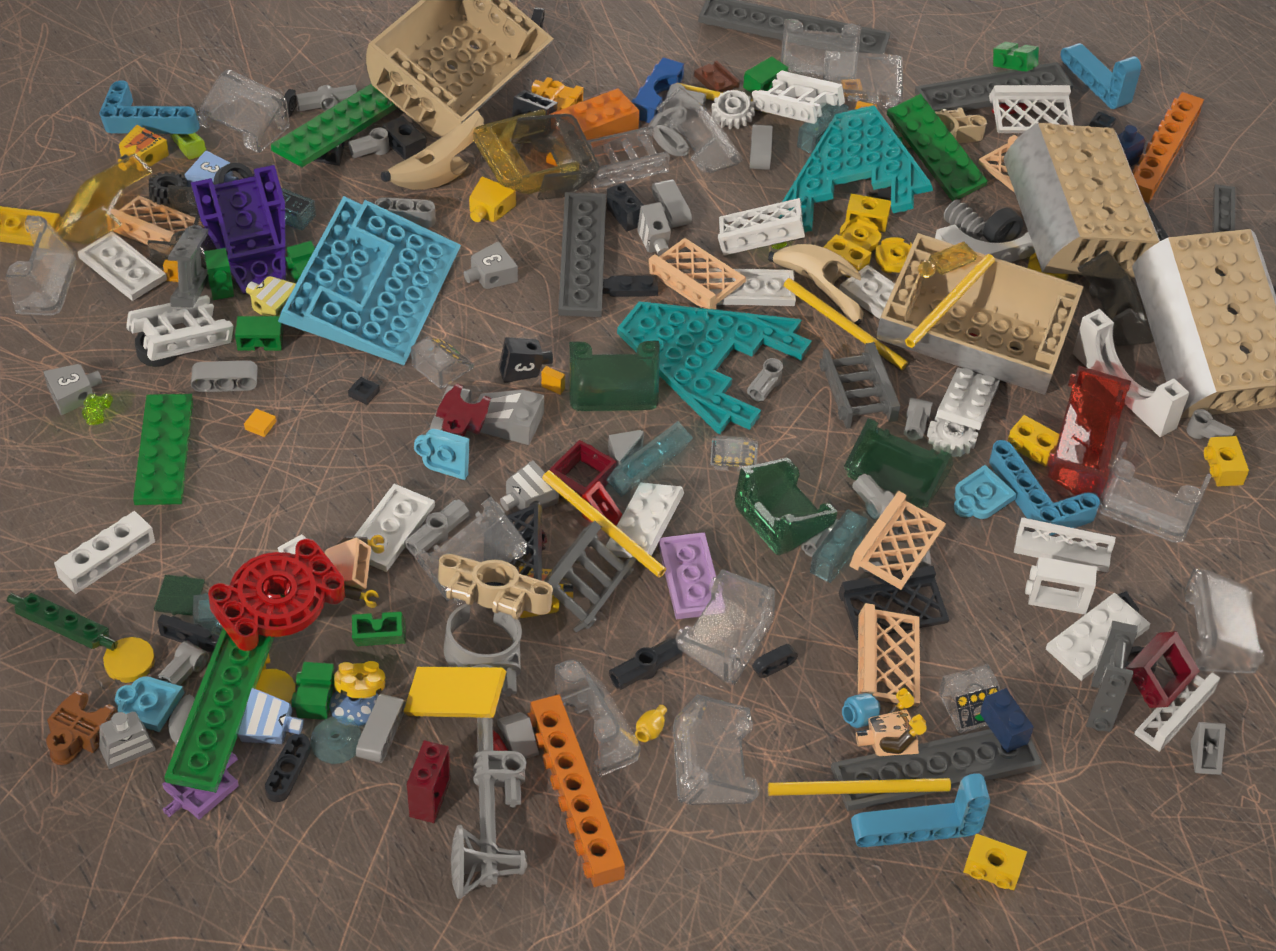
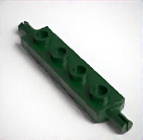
(62, 621)

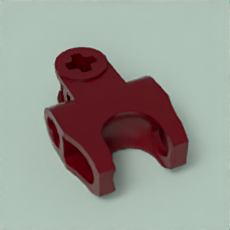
(462, 416)

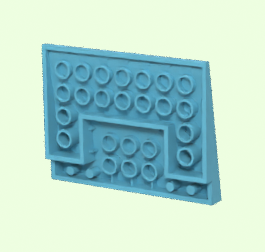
(370, 281)

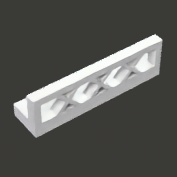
(1063, 547)
(1180, 714)

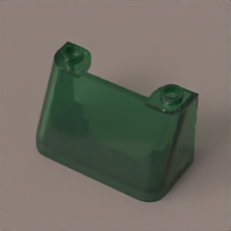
(614, 380)
(898, 464)
(778, 508)

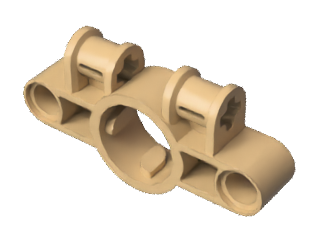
(962, 127)
(468, 578)

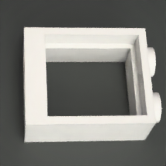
(1064, 573)

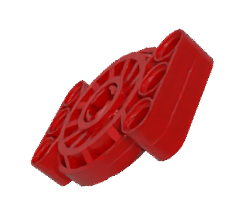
(266, 614)

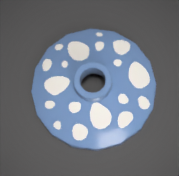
(355, 710)

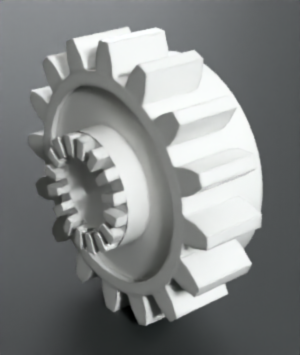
(733, 109)
(951, 437)

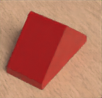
(602, 502)

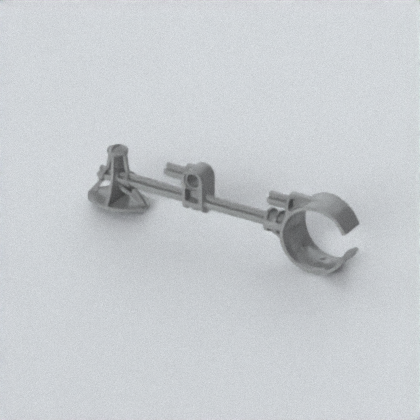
(489, 765)

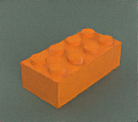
(604, 114)

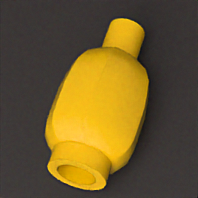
(650, 724)

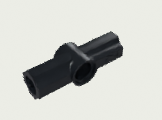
(635, 669)

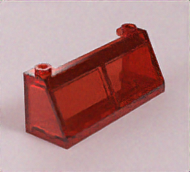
(1088, 431)

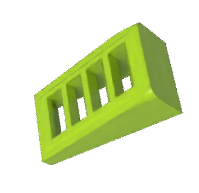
(190, 144)

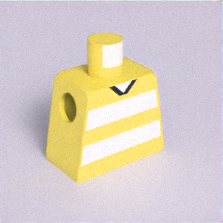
(270, 295)

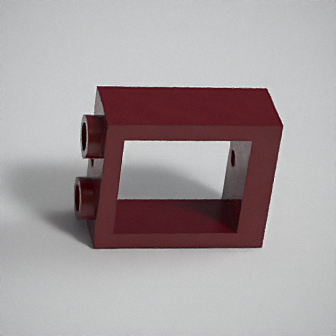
(589, 455)
(1179, 660)
(428, 777)

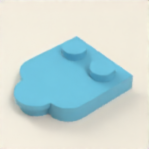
(444, 452)
(982, 494)
(150, 699)

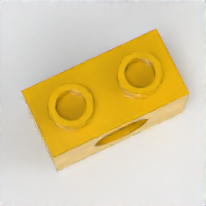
(869, 208)
(1226, 461)
(1008, 858)

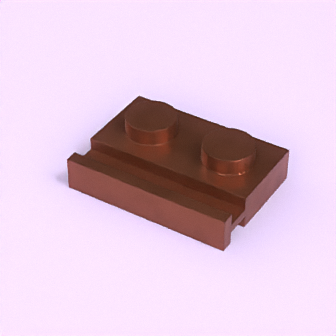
(716, 77)

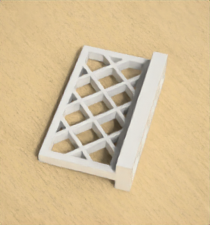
(1030, 96)
(757, 235)

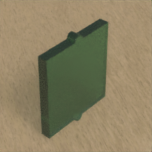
(177, 594)

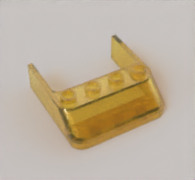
(505, 161)
(89, 210)

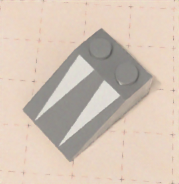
(513, 415)

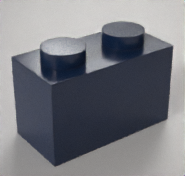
(1006, 720)

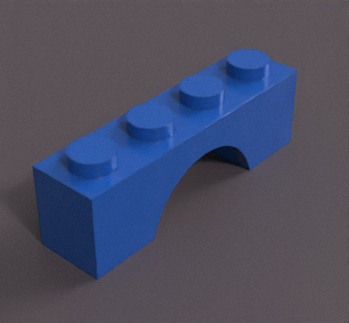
(663, 76)

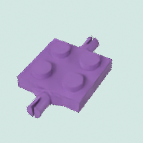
(200, 801)

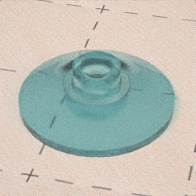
(335, 749)

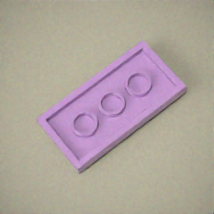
(687, 572)

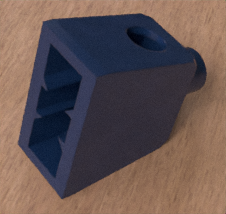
(1132, 144)

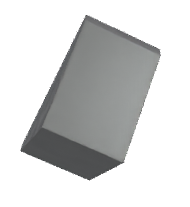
(624, 445)
(519, 734)
(1208, 747)

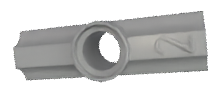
(324, 97)
(875, 498)
(437, 527)

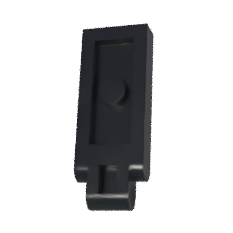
(631, 286)
(182, 631)

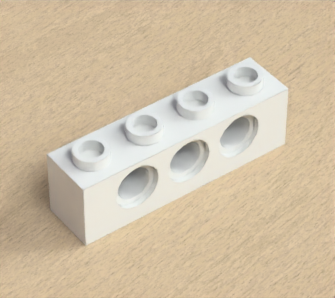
(104, 552)

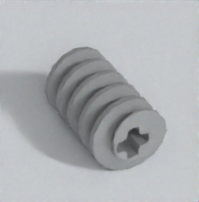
(965, 219)

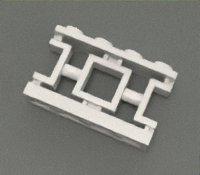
(812, 96)
(181, 340)

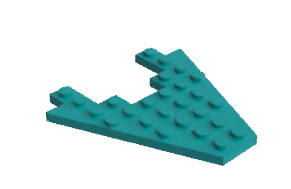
(856, 148)
(698, 342)

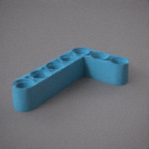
(1114, 87)
(121, 117)
(1031, 496)
(929, 822)

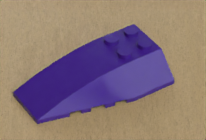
(248, 222)

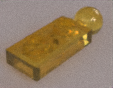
(947, 260)

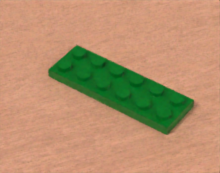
(936, 147)
(163, 449)

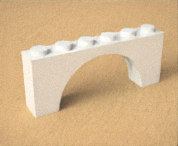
(1007, 251)
(1096, 350)

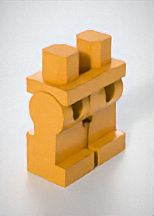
(558, 92)

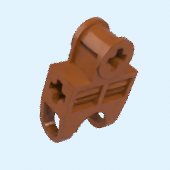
(75, 728)

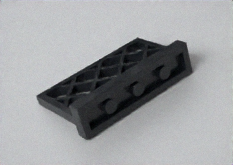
(534, 544)
(876, 586)

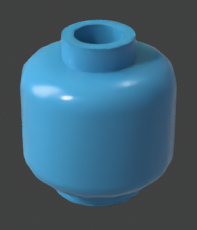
(859, 709)

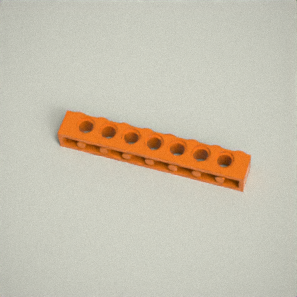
(1166, 144)
(602, 868)

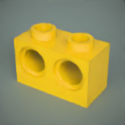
(851, 252)
(1033, 440)

